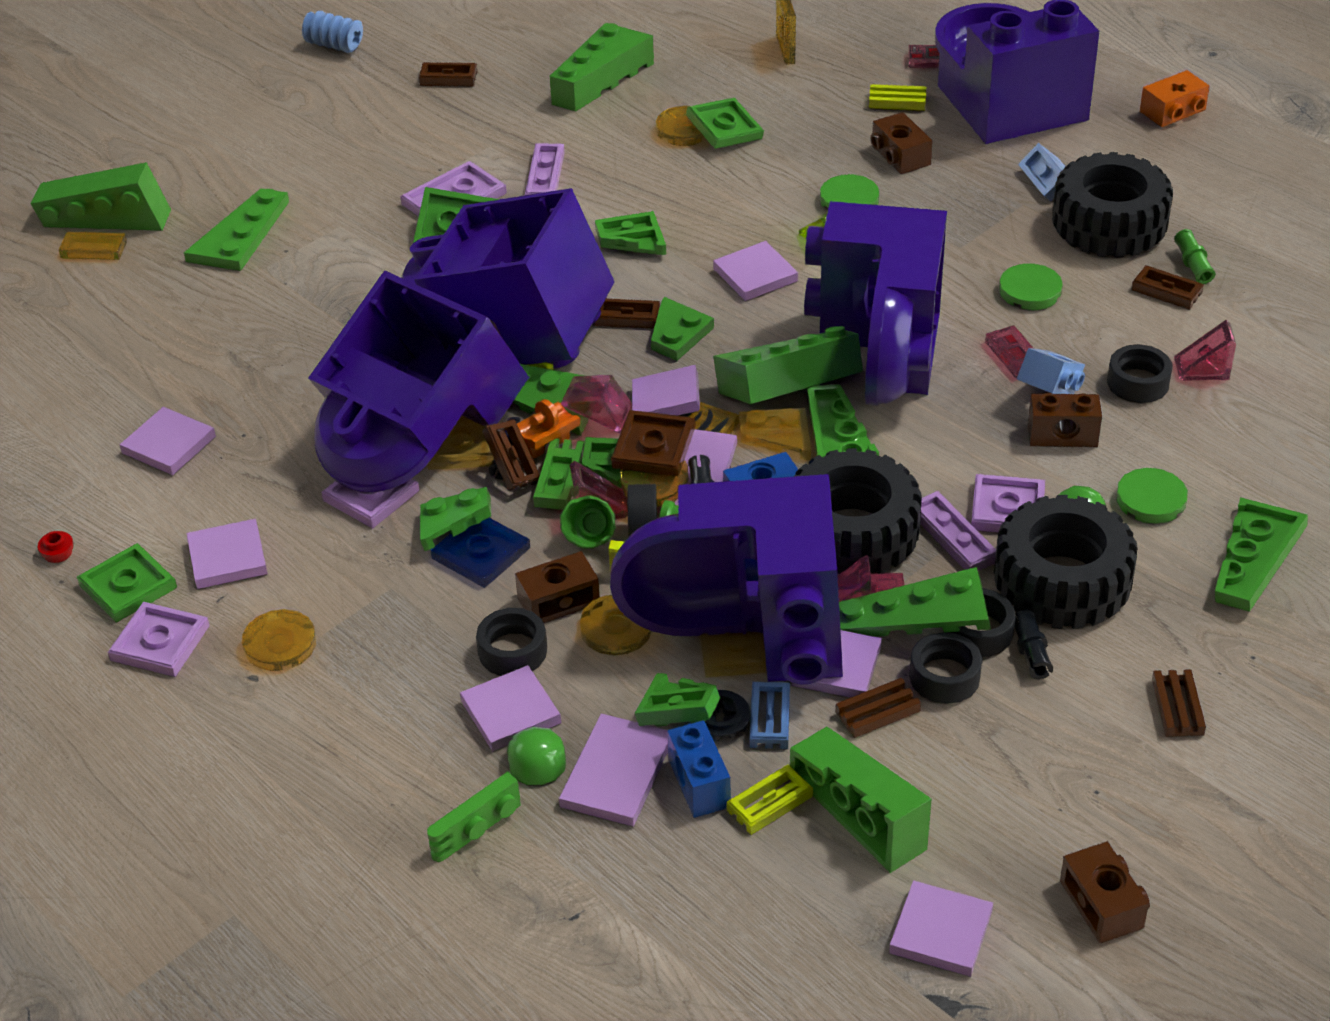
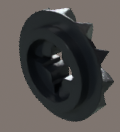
(736, 715)

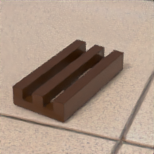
(448, 74)
(1167, 287)
(628, 313)
(507, 455)
(1174, 681)
(874, 704)

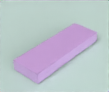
(545, 168)
(955, 533)

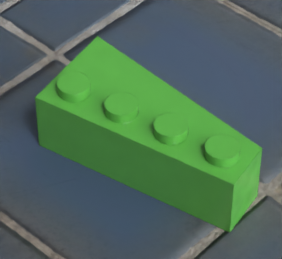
(600, 65)
(104, 200)
(788, 365)
(865, 797)

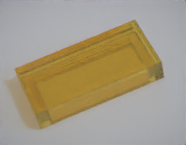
(92, 245)

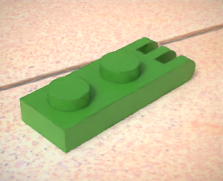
(554, 482)
(473, 817)

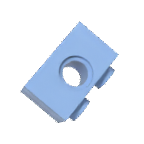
(1051, 372)

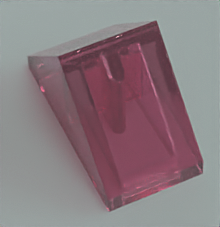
(1208, 356)
(598, 400)
(588, 483)

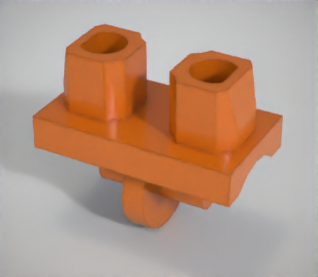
(545, 425)

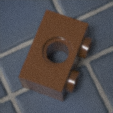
(901, 143)
(1064, 420)
(558, 587)
(1104, 892)

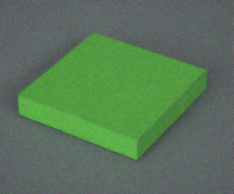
(724, 123)
(126, 582)

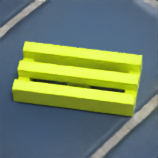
(897, 97)
(773, 803)

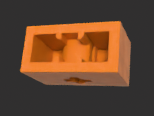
(1174, 98)

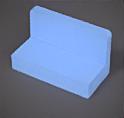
(1042, 169)

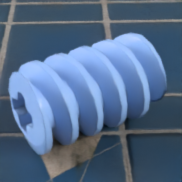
(332, 31)

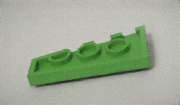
(440, 209)
(240, 233)
(547, 385)
(835, 421)
(1256, 550)
(930, 603)

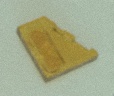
(776, 430)

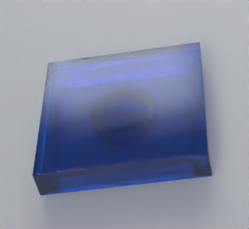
(481, 551)

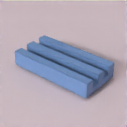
(769, 737)

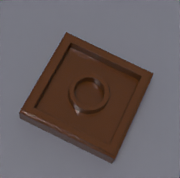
(653, 443)

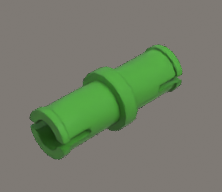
(1194, 256)

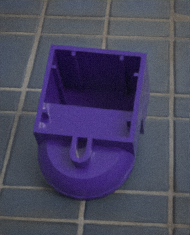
(1017, 67)
(523, 267)
(885, 285)
(404, 381)
(691, 577)

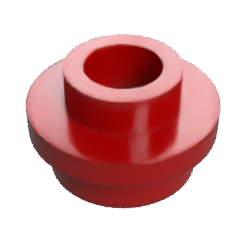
(56, 546)

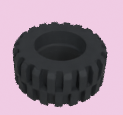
(1112, 204)
(878, 487)
(1072, 530)

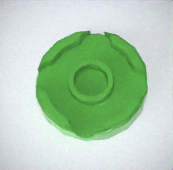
(849, 189)
(1030, 286)
(1152, 495)

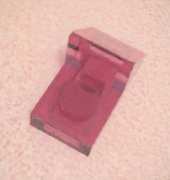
(858, 581)

